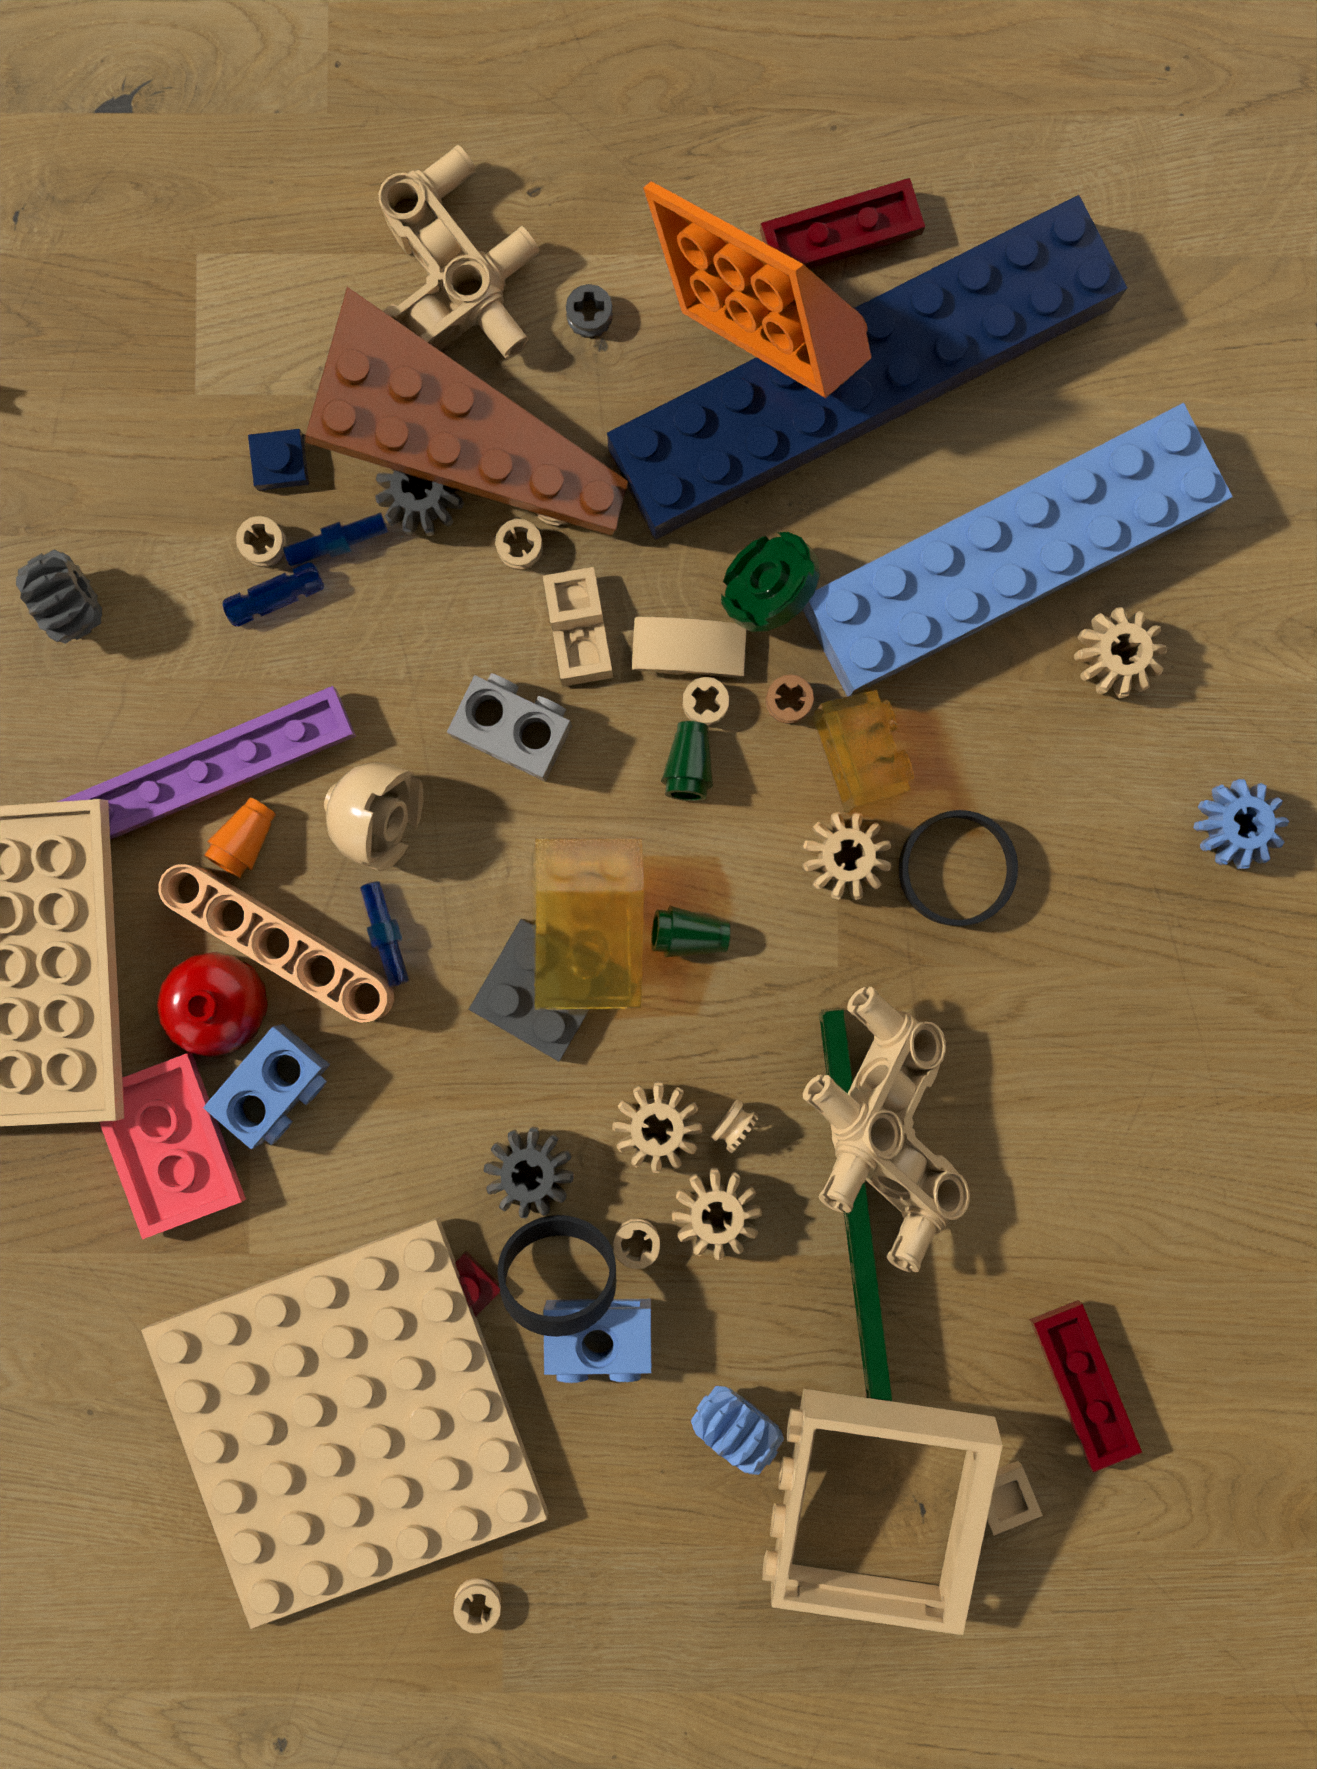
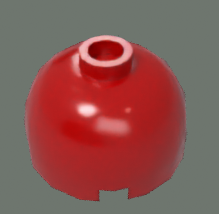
(212, 1004)

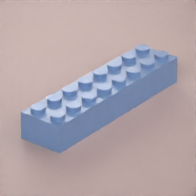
(1016, 550)

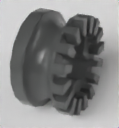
(601, 319)

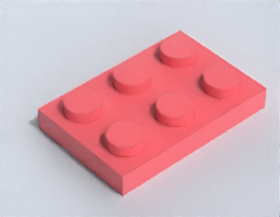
(170, 1148)

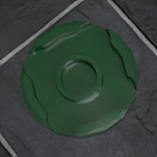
(770, 582)

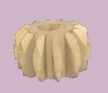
(1130, 638)
(861, 866)
(652, 1144)
(703, 1226)

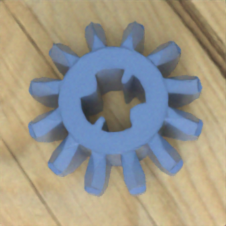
(1257, 818)
(737, 1430)

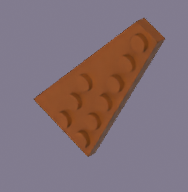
(425, 415)

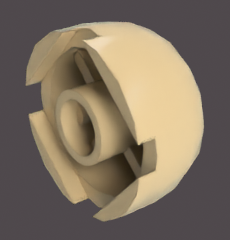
(371, 811)

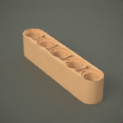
(252, 938)

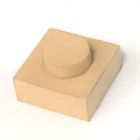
(1011, 1500)

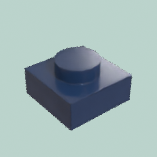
(278, 459)

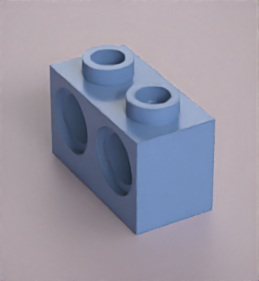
(260, 1078)

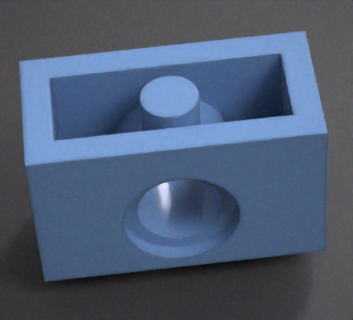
(629, 1357)

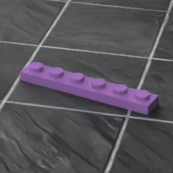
(222, 761)

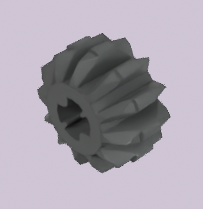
(405, 507)
(59, 596)
(522, 1189)

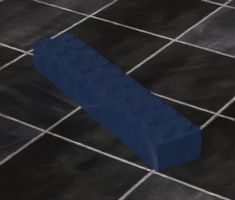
(921, 346)

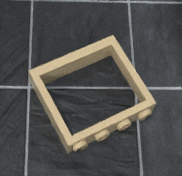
(873, 1597)

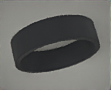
(1011, 865)
(557, 1226)

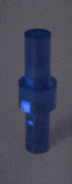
(335, 539)
(384, 934)

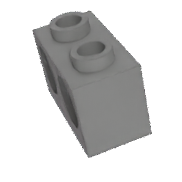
(505, 737)

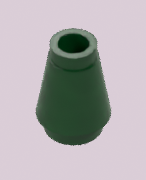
(689, 763)
(688, 933)

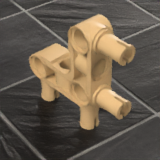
(450, 258)
(876, 1132)

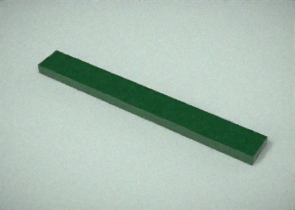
(858, 1230)

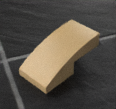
(578, 626)
(688, 646)

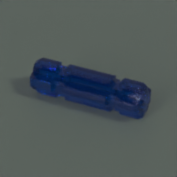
(273, 594)

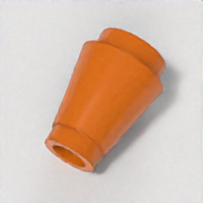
(241, 838)

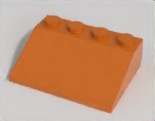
(758, 296)

